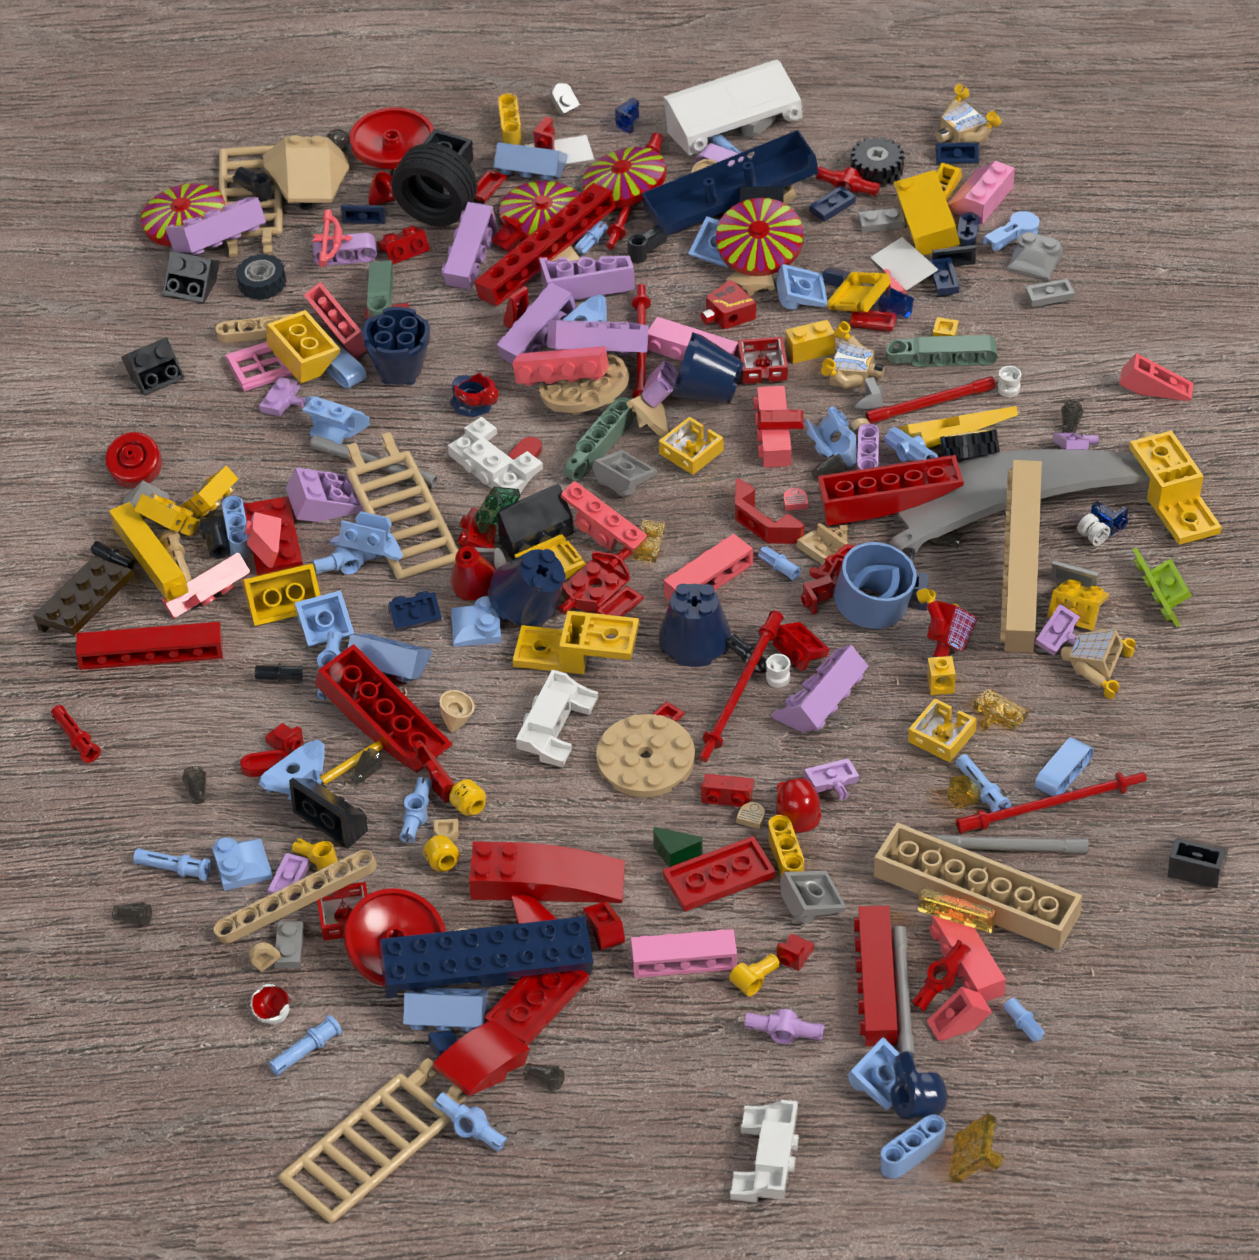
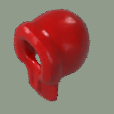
(799, 803)

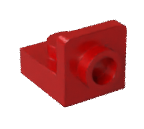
(544, 134)
(509, 234)
(815, 592)
(285, 738)
(794, 951)

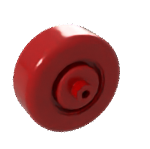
(133, 459)

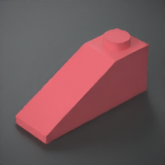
(1154, 380)

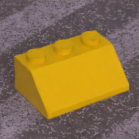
(301, 345)
(275, 593)

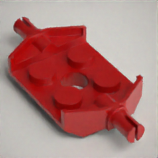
(603, 569)

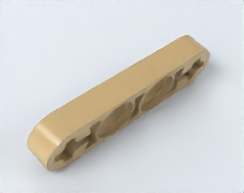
(258, 332)

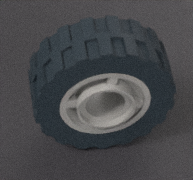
(261, 276)

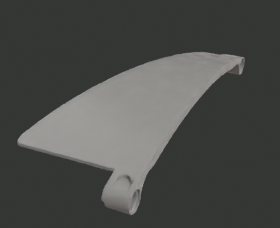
(987, 484)

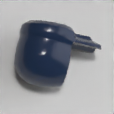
(923, 1094)

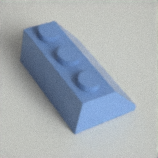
(529, 161)
(392, 656)
(445, 1008)

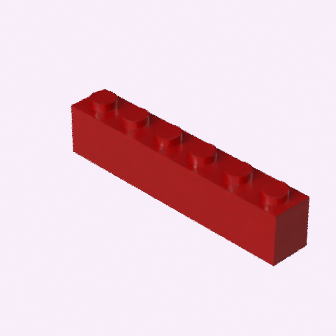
(149, 645)
(877, 975)

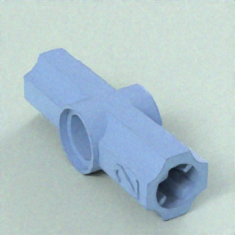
(908, 447)

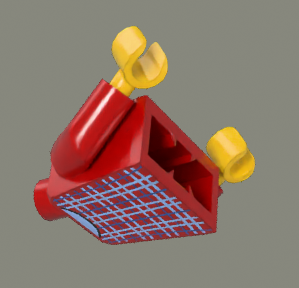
(949, 623)

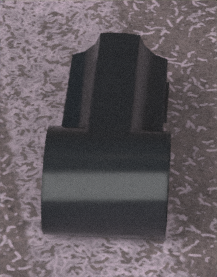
(257, 183)
(643, 243)
(215, 533)

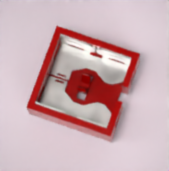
(763, 355)
(337, 905)

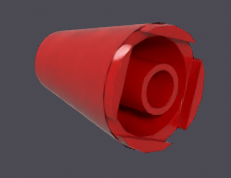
(471, 574)

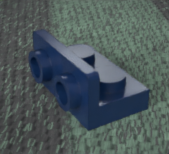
(414, 611)

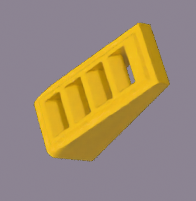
(951, 172)

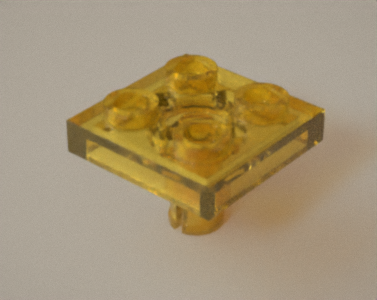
(974, 1149)

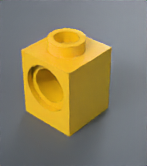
(941, 675)

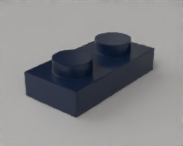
(832, 203)
(945, 277)

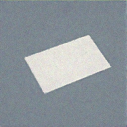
(576, 148)
(904, 263)

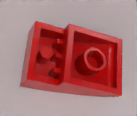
(482, 1058)

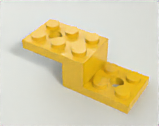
(1175, 487)
(581, 637)

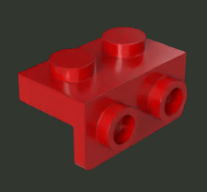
(404, 245)

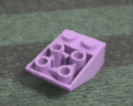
(321, 495)

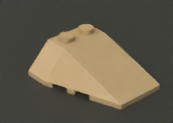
(306, 168)

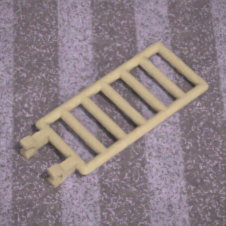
(276, 203)
(421, 488)
(412, 1085)

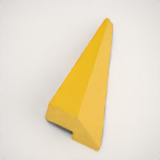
(933, 430)

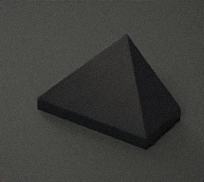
(959, 255)

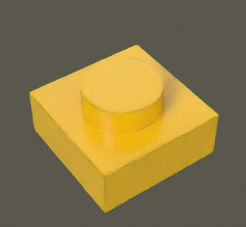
(945, 327)

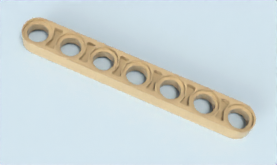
(282, 897)

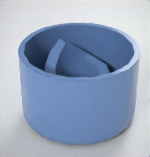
(880, 569)

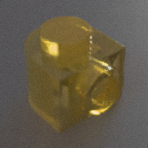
(963, 791)

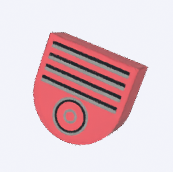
(795, 499)

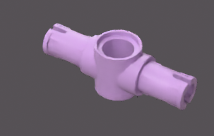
(784, 1026)

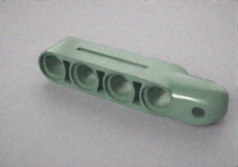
(379, 287)
(944, 351)
(599, 439)

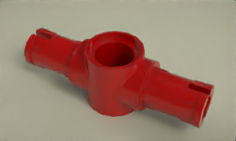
(849, 179)
(948, 964)

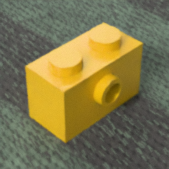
(810, 341)

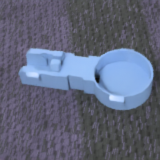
(1004, 235)

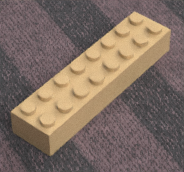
(1021, 556)
(1020, 900)

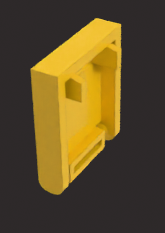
(854, 297)
(564, 551)

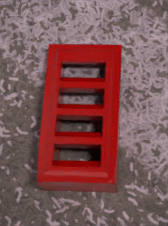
(516, 306)

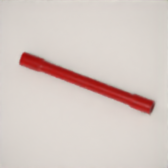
(976, 387)

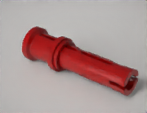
(79, 739)

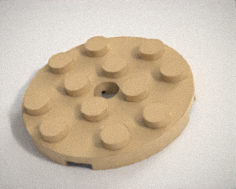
(586, 393)
(632, 775)

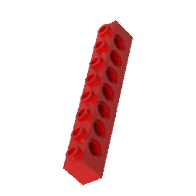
(545, 242)

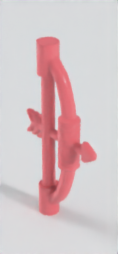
(337, 238)

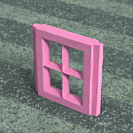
(257, 380)

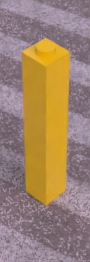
(149, 551)

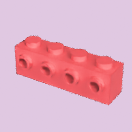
(560, 365)

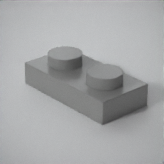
(881, 220)
(1049, 292)
(289, 943)

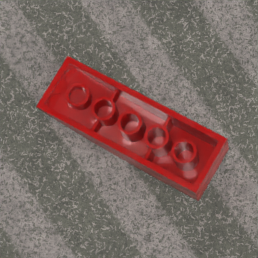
(886, 489)
(379, 707)
(544, 873)

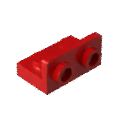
(470, 532)
(799, 644)
(726, 790)

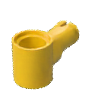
(321, 854)
(750, 978)

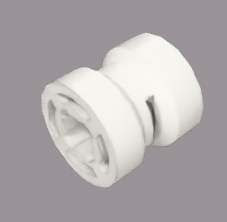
(1009, 385)
(1093, 529)
(778, 670)

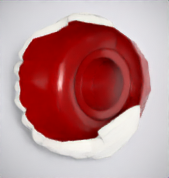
(270, 1004)

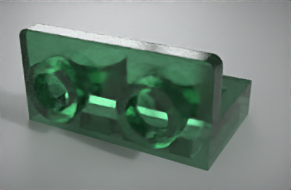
(494, 501)

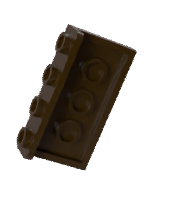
(82, 596)

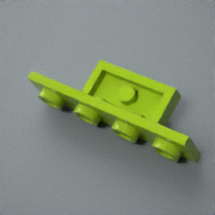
(1167, 583)

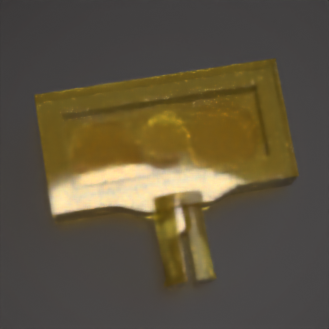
(650, 547)
(999, 710)

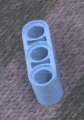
(346, 369)
(235, 524)
(1064, 767)
(924, 1145)

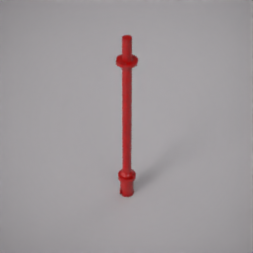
(617, 230)
(641, 303)
(767, 633)
(983, 819)

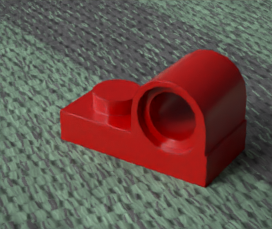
(605, 924)

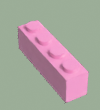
(673, 338)
(684, 953)

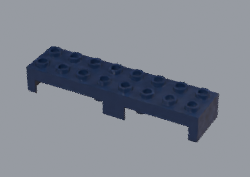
(718, 185)
(485, 954)

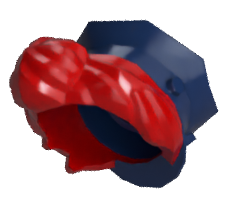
(473, 394)

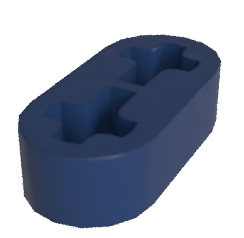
(971, 230)

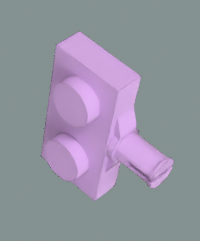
(281, 397)
(1074, 441)
(1058, 630)
(832, 776)

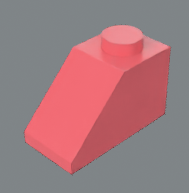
(264, 537)
(959, 1014)

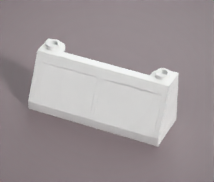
(729, 104)

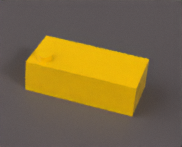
(926, 212)

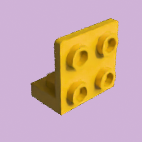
(1080, 600)

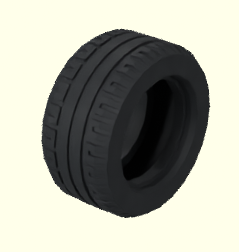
(443, 166)

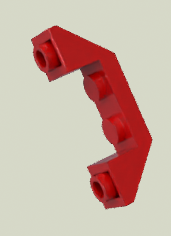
(784, 531)

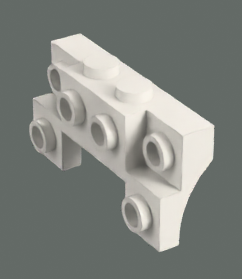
(490, 463)
(549, 715)
(774, 1155)

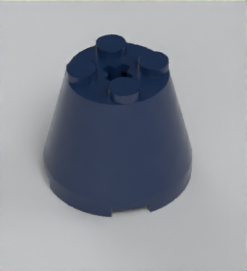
(397, 344)
(707, 372)
(527, 588)
(694, 626)

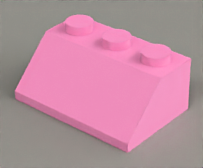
(983, 190)

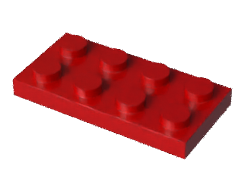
(289, 550)
(719, 873)
(536, 1002)

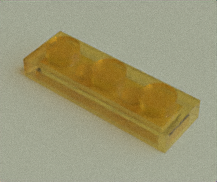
(957, 910)

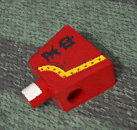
(729, 306)

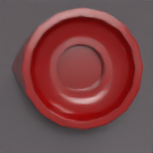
(380, 189)

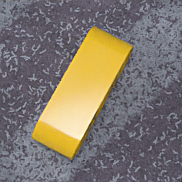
(509, 119)
(784, 845)

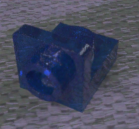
(626, 114)
(896, 302)
(1114, 520)

